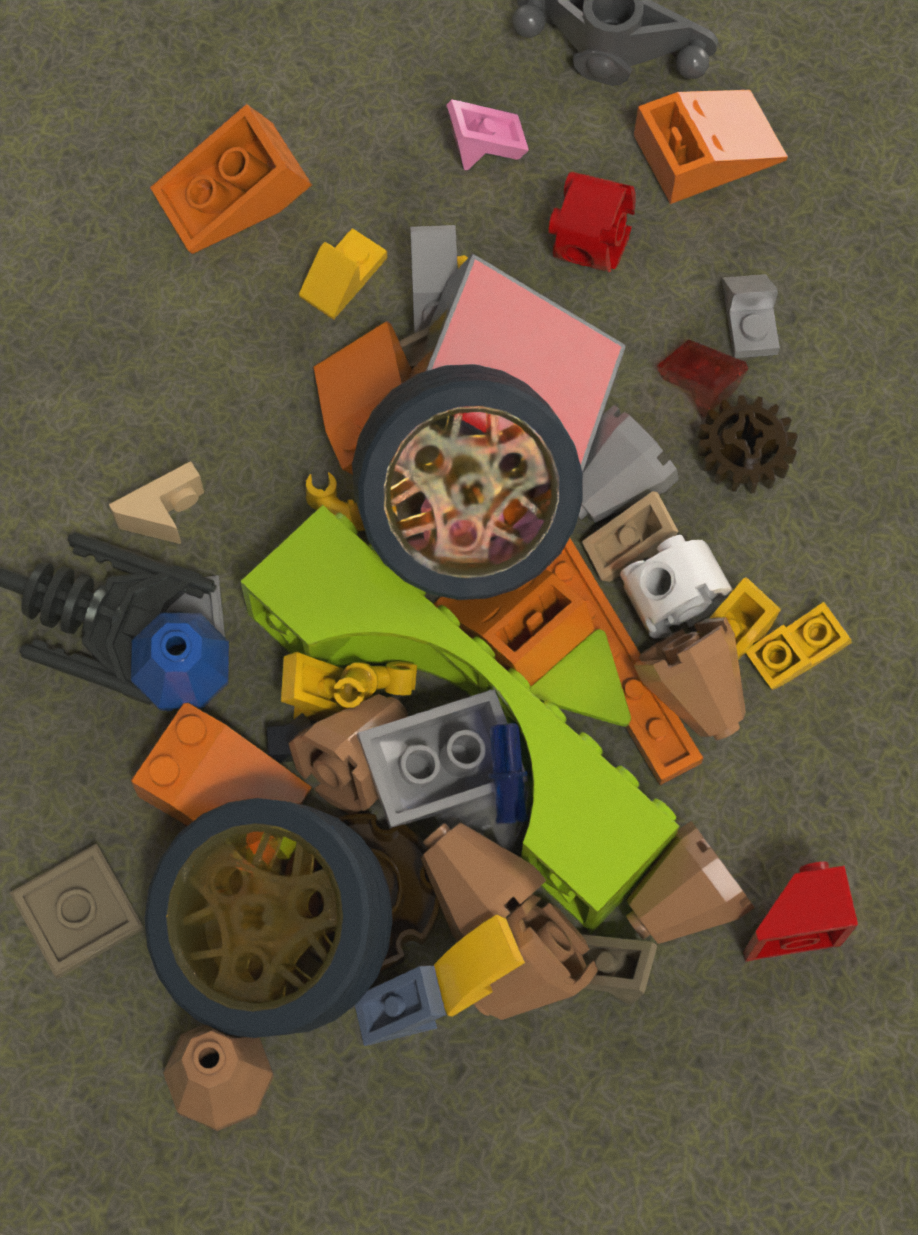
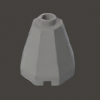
(622, 467)

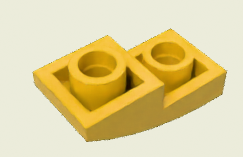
(798, 647)
(475, 963)

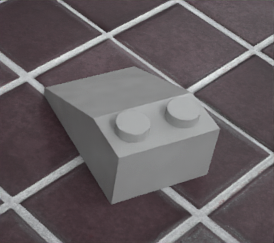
(433, 758)

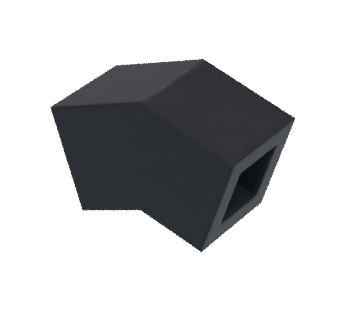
(281, 735)

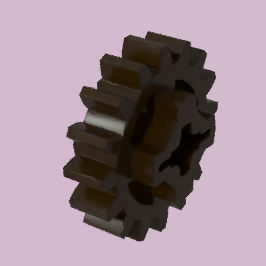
(730, 453)

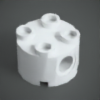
(675, 585)

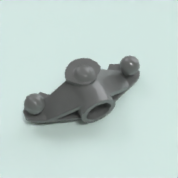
(619, 35)

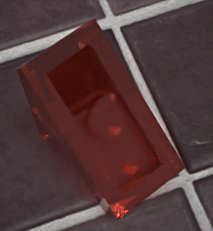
(703, 372)

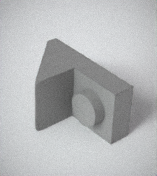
(751, 315)

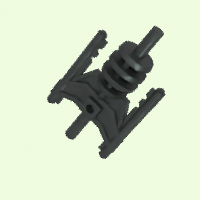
(108, 616)

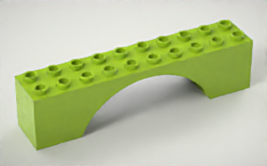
(343, 606)

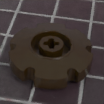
(411, 895)

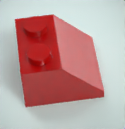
(808, 915)

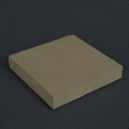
(76, 911)

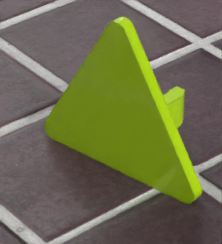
(586, 683)

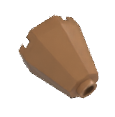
(698, 677)
(335, 756)
(475, 877)
(685, 891)
(551, 966)
(221, 1093)

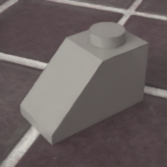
(432, 265)

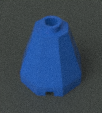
(185, 678)

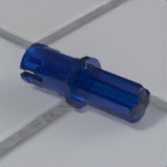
(507, 773)

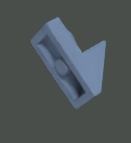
(401, 1006)

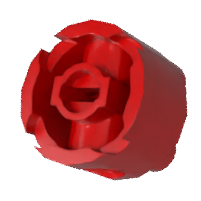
(592, 221)

